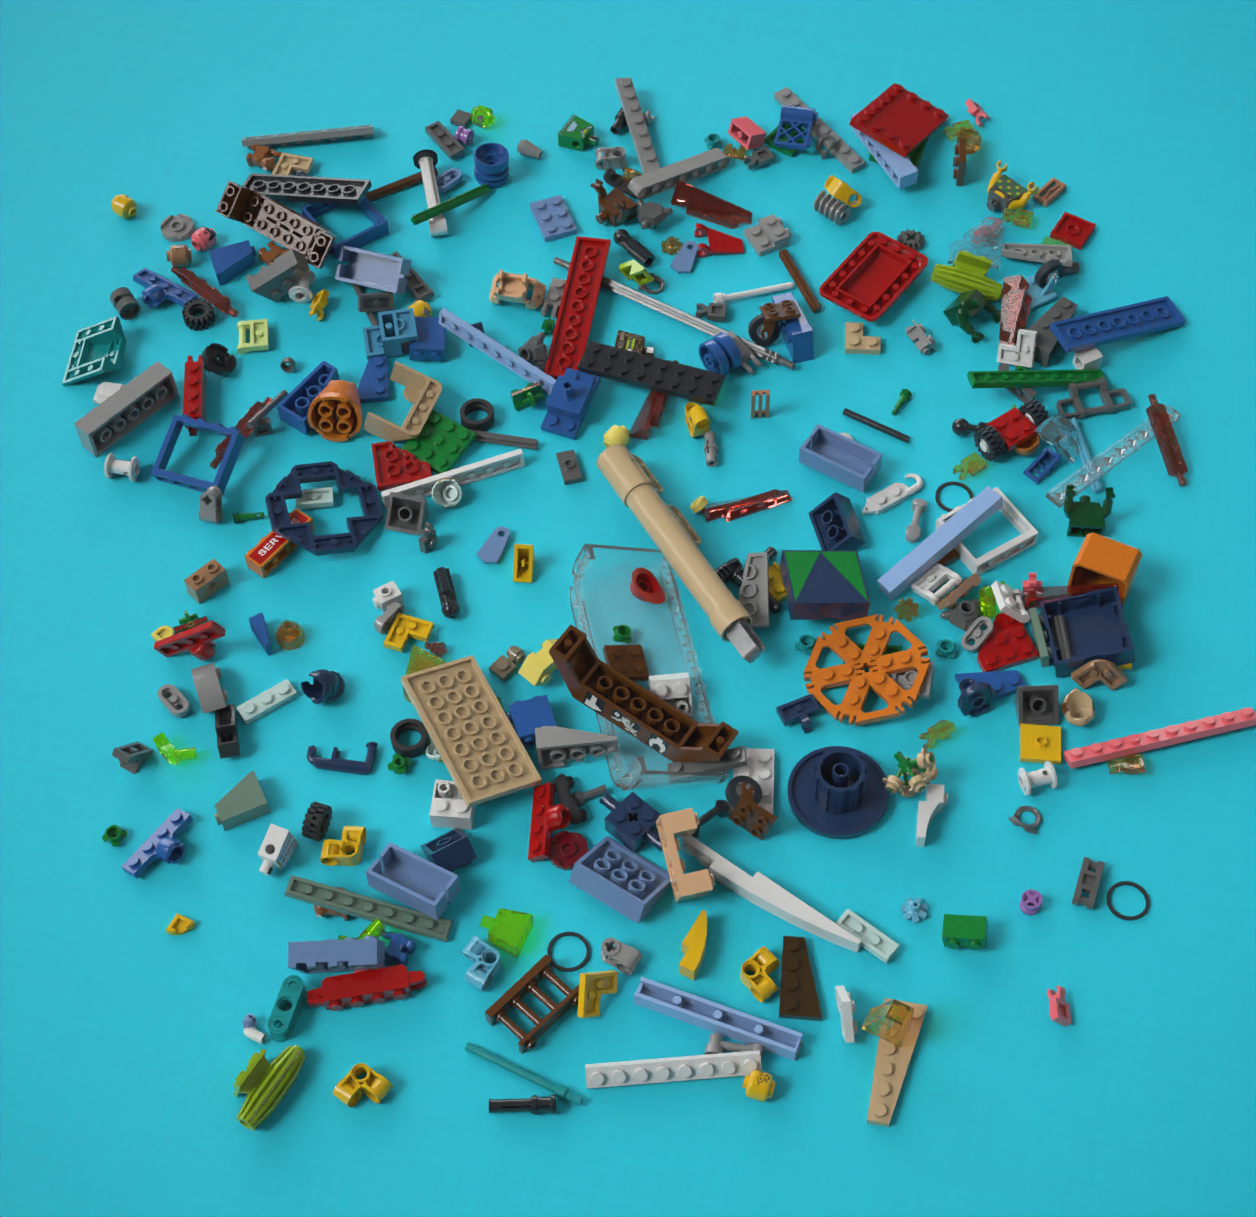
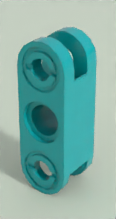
(282, 1022)

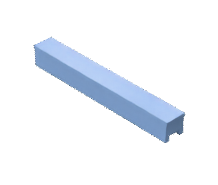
(940, 543)
(718, 1018)

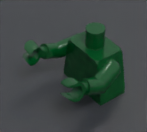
(965, 307)
(1086, 515)

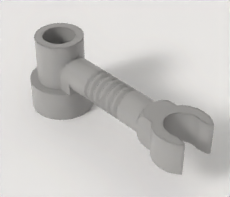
(716, 1045)

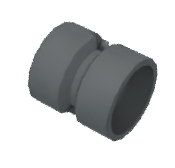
(125, 303)

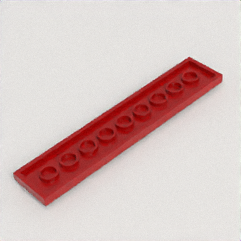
(577, 305)

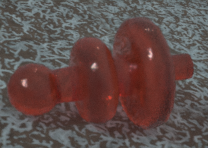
(438, 649)

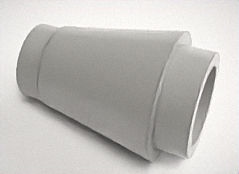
(528, 149)

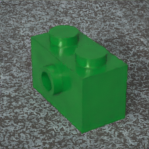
(965, 931)

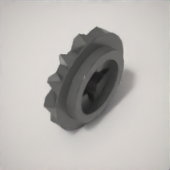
(915, 244)

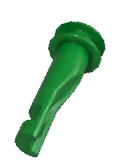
(905, 395)
(247, 516)

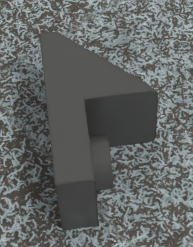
(132, 756)

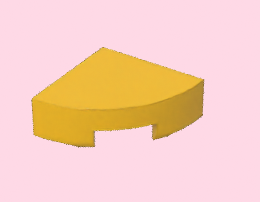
(180, 925)

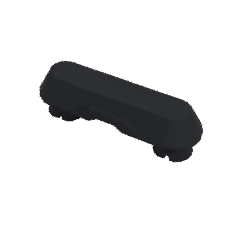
(616, 181)
(563, 787)

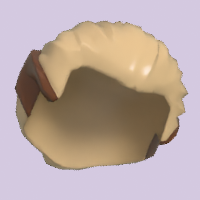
(1078, 708)

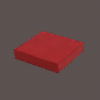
(1073, 230)

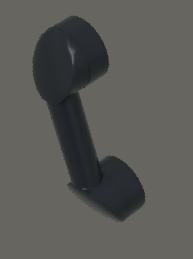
(721, 809)

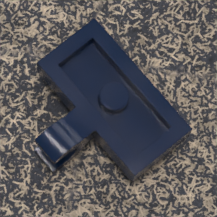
(800, 711)

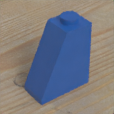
(232, 260)

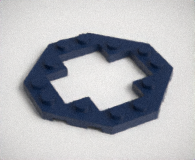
(301, 533)

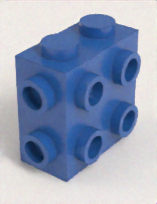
(529, 715)

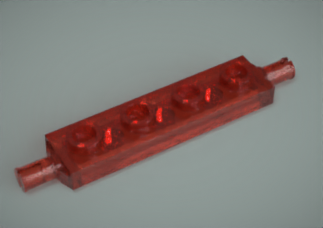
(204, 290)
(241, 425)
(1166, 440)

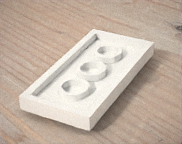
(760, 768)

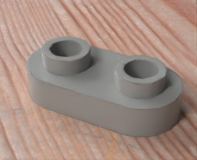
(384, 622)
(975, 634)
(175, 702)

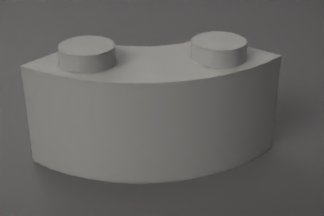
(208, 687)

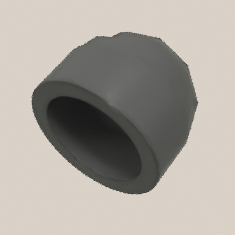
(290, 367)

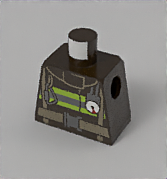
(633, 343)

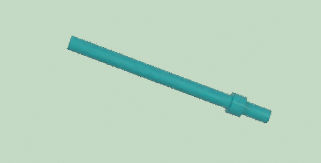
(561, 1091)

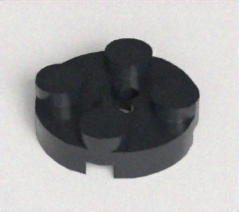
(223, 365)

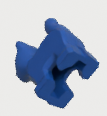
(397, 947)

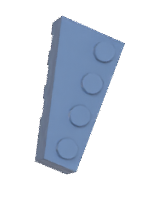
(336, 955)

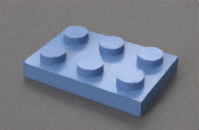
(553, 218)

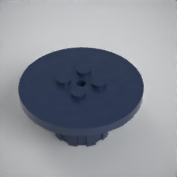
(837, 792)

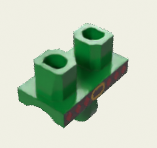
(527, 396)
(189, 622)

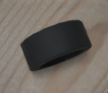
(475, 405)
(406, 725)

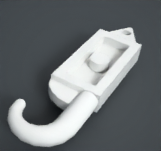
(891, 496)

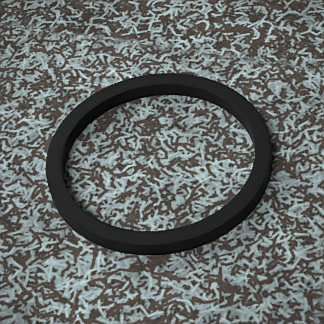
(948, 484)
(1130, 918)
(569, 934)

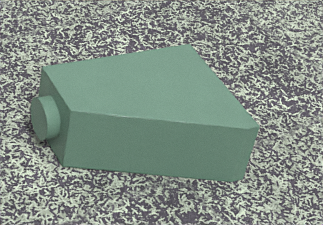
(242, 803)

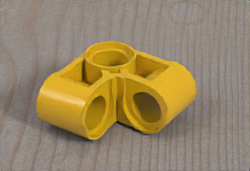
(842, 191)
(696, 419)
(336, 851)
(762, 964)
(351, 1089)

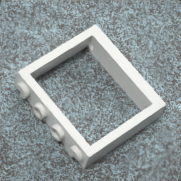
(1007, 550)

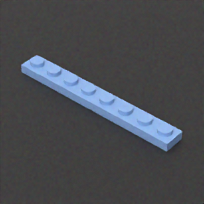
(495, 350)

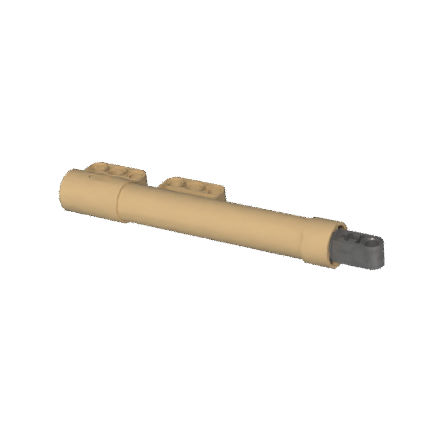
(679, 546)

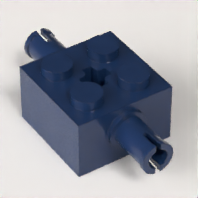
(632, 822)

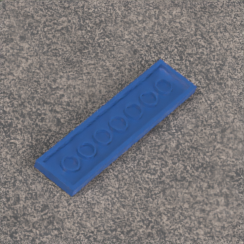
(1117, 324)

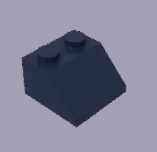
(450, 850)

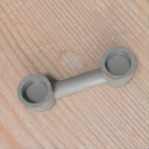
(913, 530)

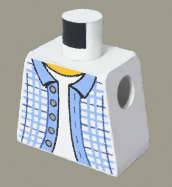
(276, 849)

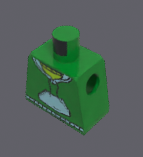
(577, 134)

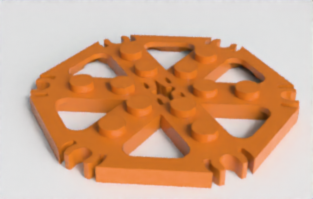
(879, 668)

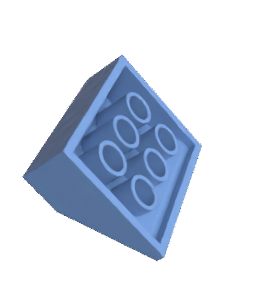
(620, 879)

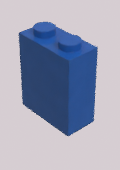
(430, 341)

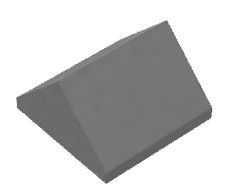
(406, 513)
(1037, 705)

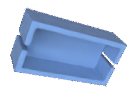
(373, 269)
(840, 458)
(413, 881)

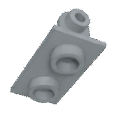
(925, 342)

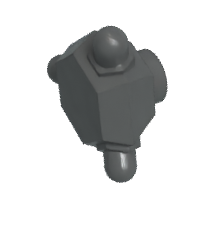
(651, 214)
(534, 351)
(963, 614)

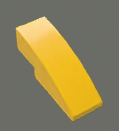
(694, 947)

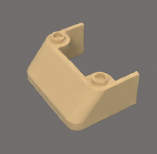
(420, 391)

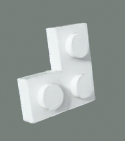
(1022, 353)
(846, 1008)

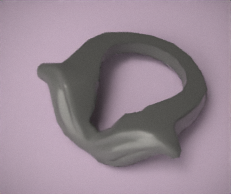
(833, 145)
(656, 279)
(1028, 828)

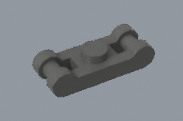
(1088, 883)

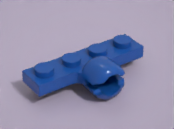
(161, 289)
(160, 845)

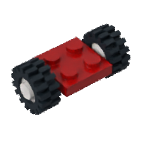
(1010, 429)

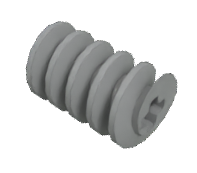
(831, 208)

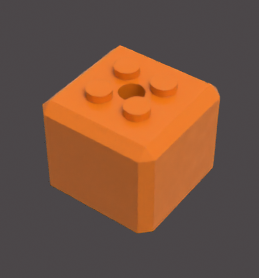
(1106, 562)

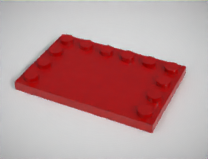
(899, 120)

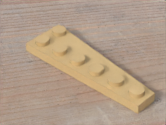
(891, 1070)

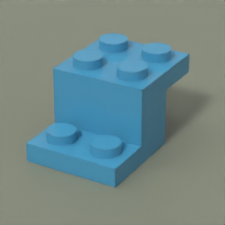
(394, 328)

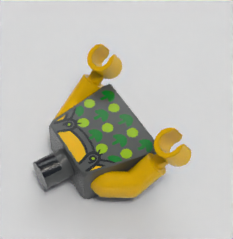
(1007, 193)

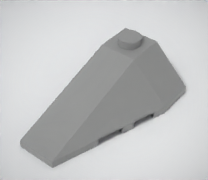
(561, 745)

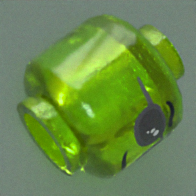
(482, 116)

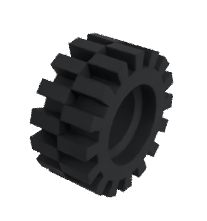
(200, 321)
(317, 821)

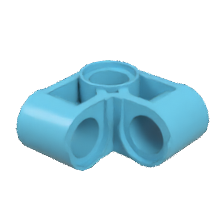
(481, 973)

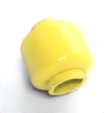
(616, 435)

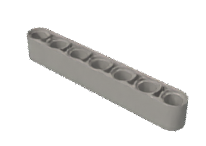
(684, 170)

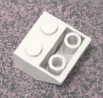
(674, 690)
(449, 808)

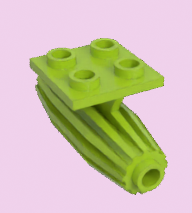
(967, 274)
(266, 1084)

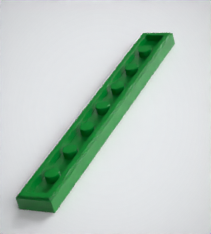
(1031, 378)

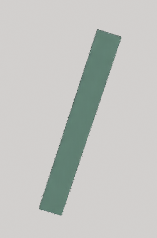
(367, 908)

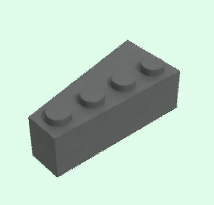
(1046, 341)

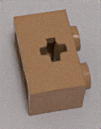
(206, 581)

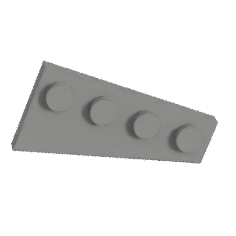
(1038, 252)
(755, 589)

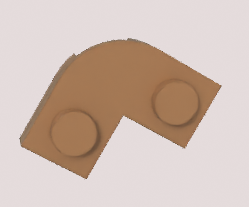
(1099, 670)

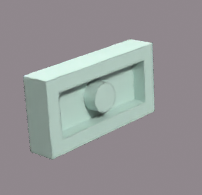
(316, 498)

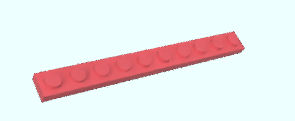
(1160, 737)

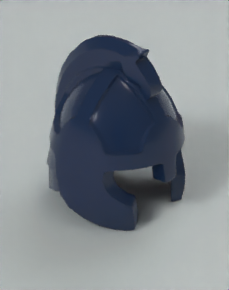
(326, 686)

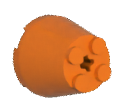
(336, 411)

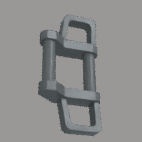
(1105, 396)

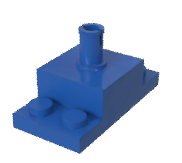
(569, 403)

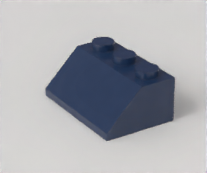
(837, 524)

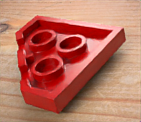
(396, 466)
(1006, 646)

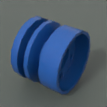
(491, 164)

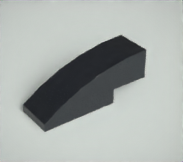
(227, 731)

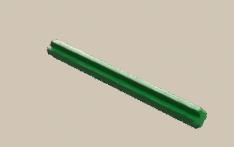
(450, 204)

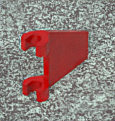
(718, 242)

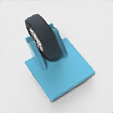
(1044, 281)

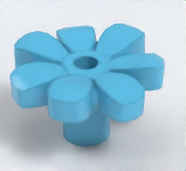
(914, 910)

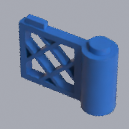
(796, 118)

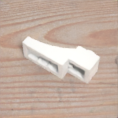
(928, 809)

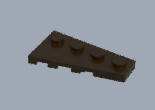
(797, 985)

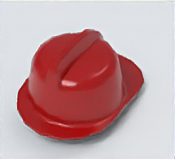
(646, 587)

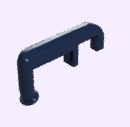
(343, 765)

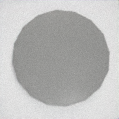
(177, 228)

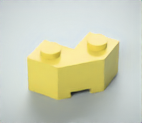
(539, 666)

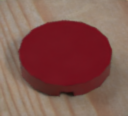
(567, 849)

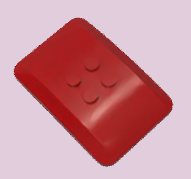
(873, 276)

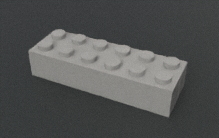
(126, 409)

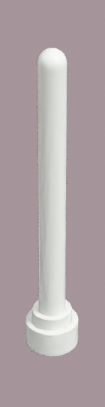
(723, 299)

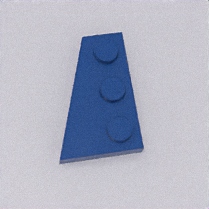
(375, 381)
(1003, 682)

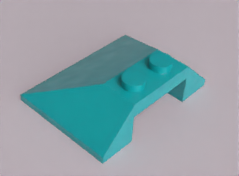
(96, 351)

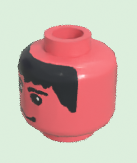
(203, 239)

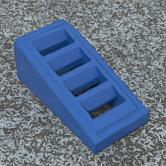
(1046, 453)
(259, 629)

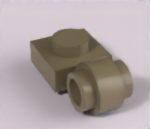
(505, 667)

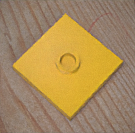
(1040, 743)

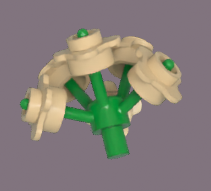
(924, 762)

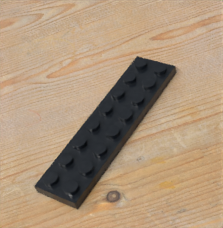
(309, 188)
(651, 373)

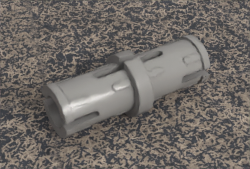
(710, 449)

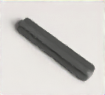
(1062, 637)

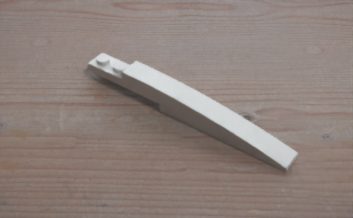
(769, 896)

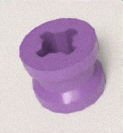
(464, 135)
(1033, 897)

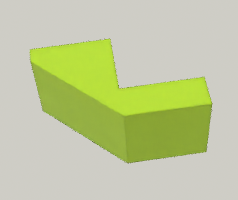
(635, 271)

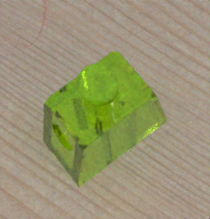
(508, 929)

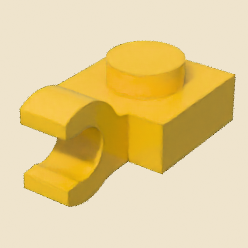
(318, 303)

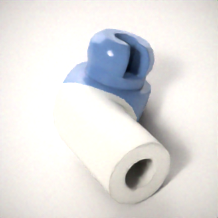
(250, 1029)

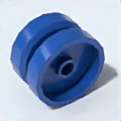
(720, 354)

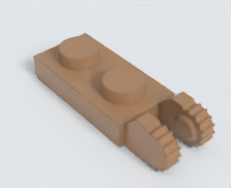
(959, 591)

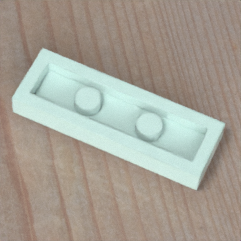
(266, 701)
(870, 937)

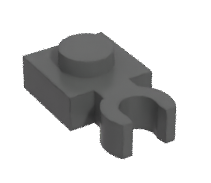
(759, 157)
(714, 311)
(428, 538)

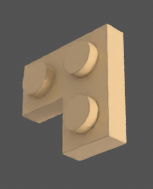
(292, 163)
(857, 343)

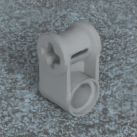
(612, 157)
(211, 505)
(620, 956)

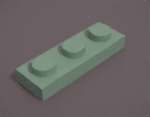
(1040, 637)

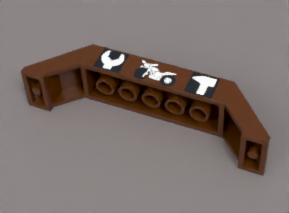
(634, 707)

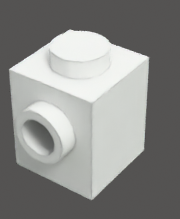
(1088, 358)
(386, 595)

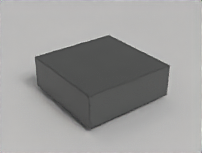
(460, 118)
(263, 427)

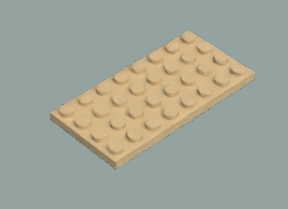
(470, 731)

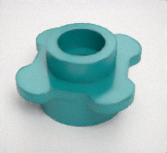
(713, 141)
(806, 639)
(945, 644)

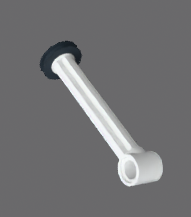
(426, 161)

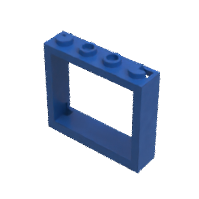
(378, 230)
(226, 466)

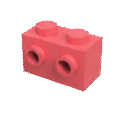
(747, 133)

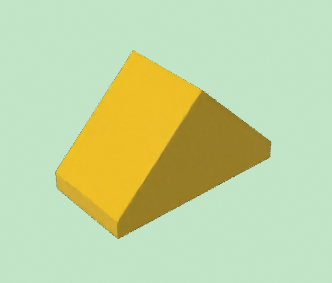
(523, 563)

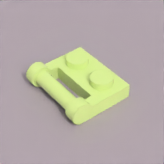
(258, 335)

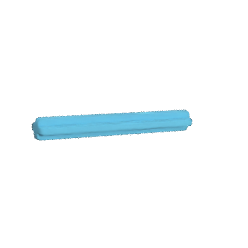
(1085, 456)

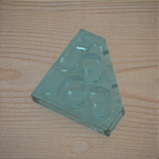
(981, 241)

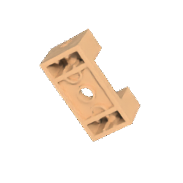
(670, 828)

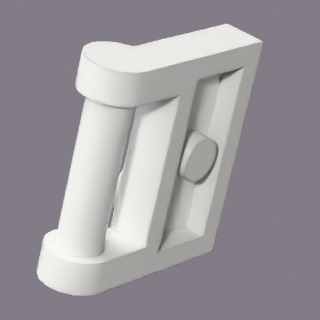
(932, 580)
(1010, 602)

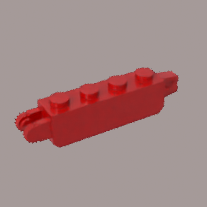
(194, 391)
(366, 987)

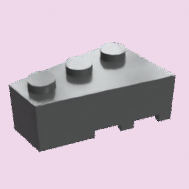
(280, 276)

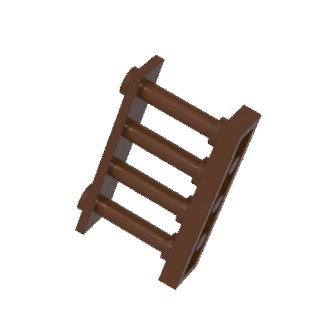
(514, 996)

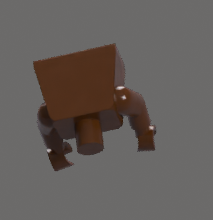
(613, 207)

